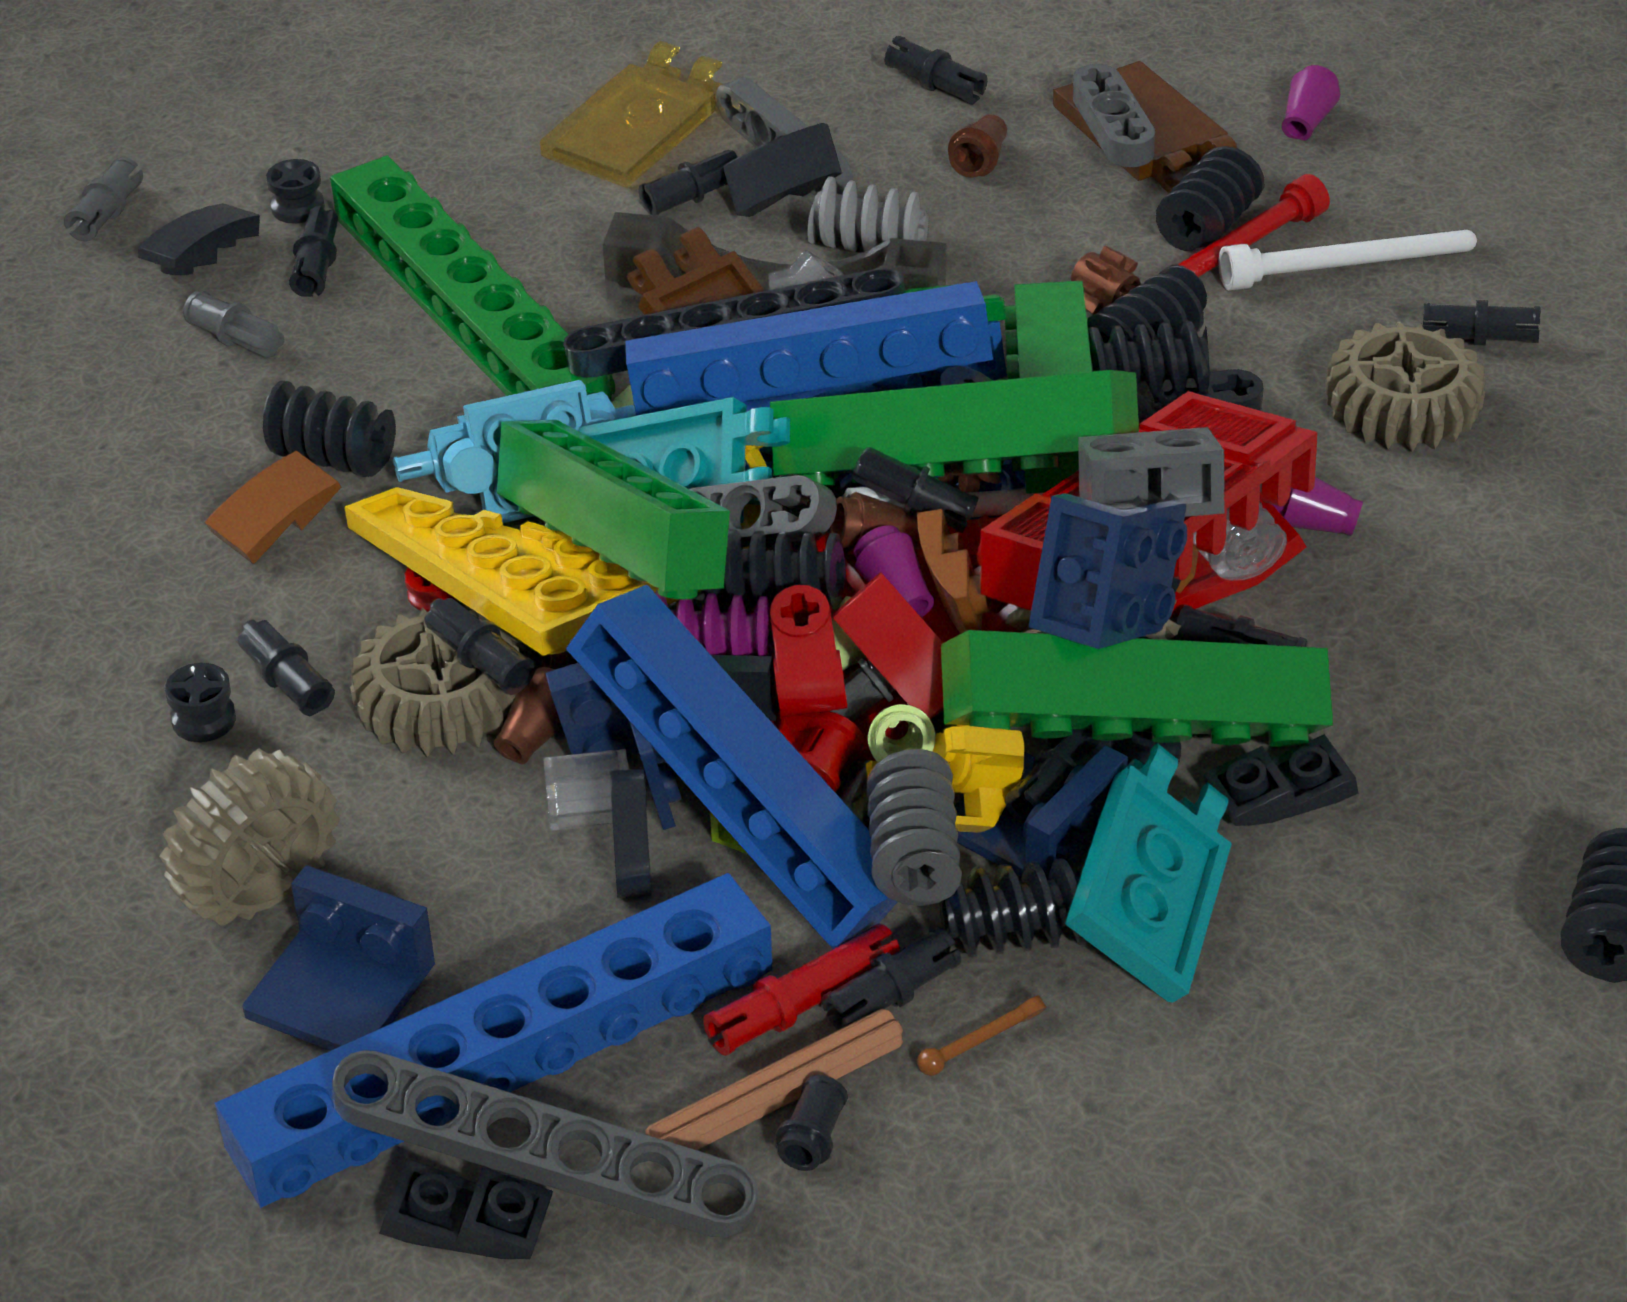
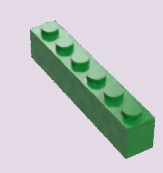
(1046, 338)
(957, 424)
(614, 506)
(1137, 687)

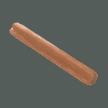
(780, 1082)

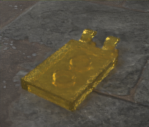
(635, 118)

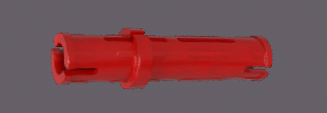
(779, 1001)

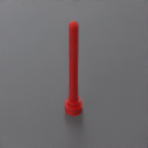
(1301, 200)

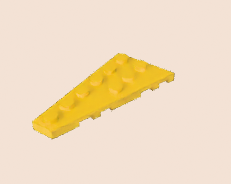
(518, 579)

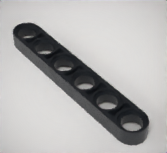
(602, 347)

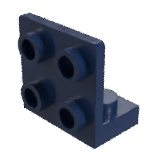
(1107, 570)
(598, 725)
(1055, 828)
(348, 964)

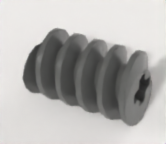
(913, 828)

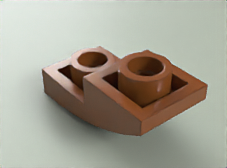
(271, 501)
(952, 572)

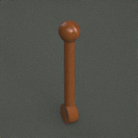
(932, 1060)

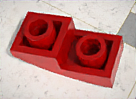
(895, 642)

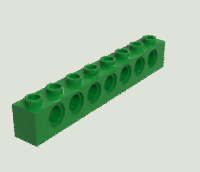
(455, 279)

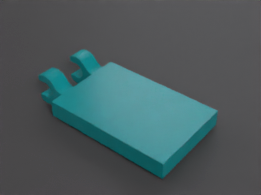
(697, 442)
(1152, 876)

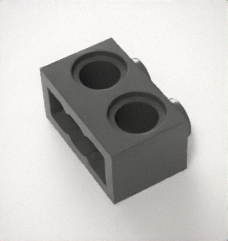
(1153, 469)

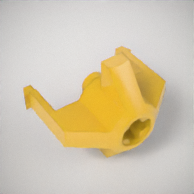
(984, 768)

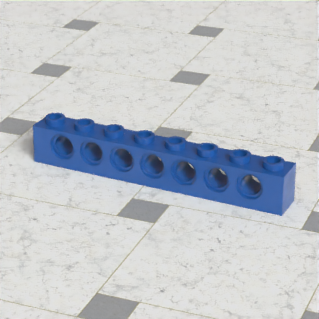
(505, 1032)

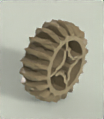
(1405, 385)
(407, 704)
(248, 836)

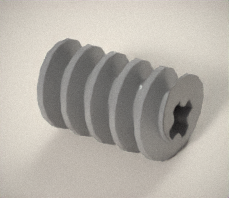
(864, 219)

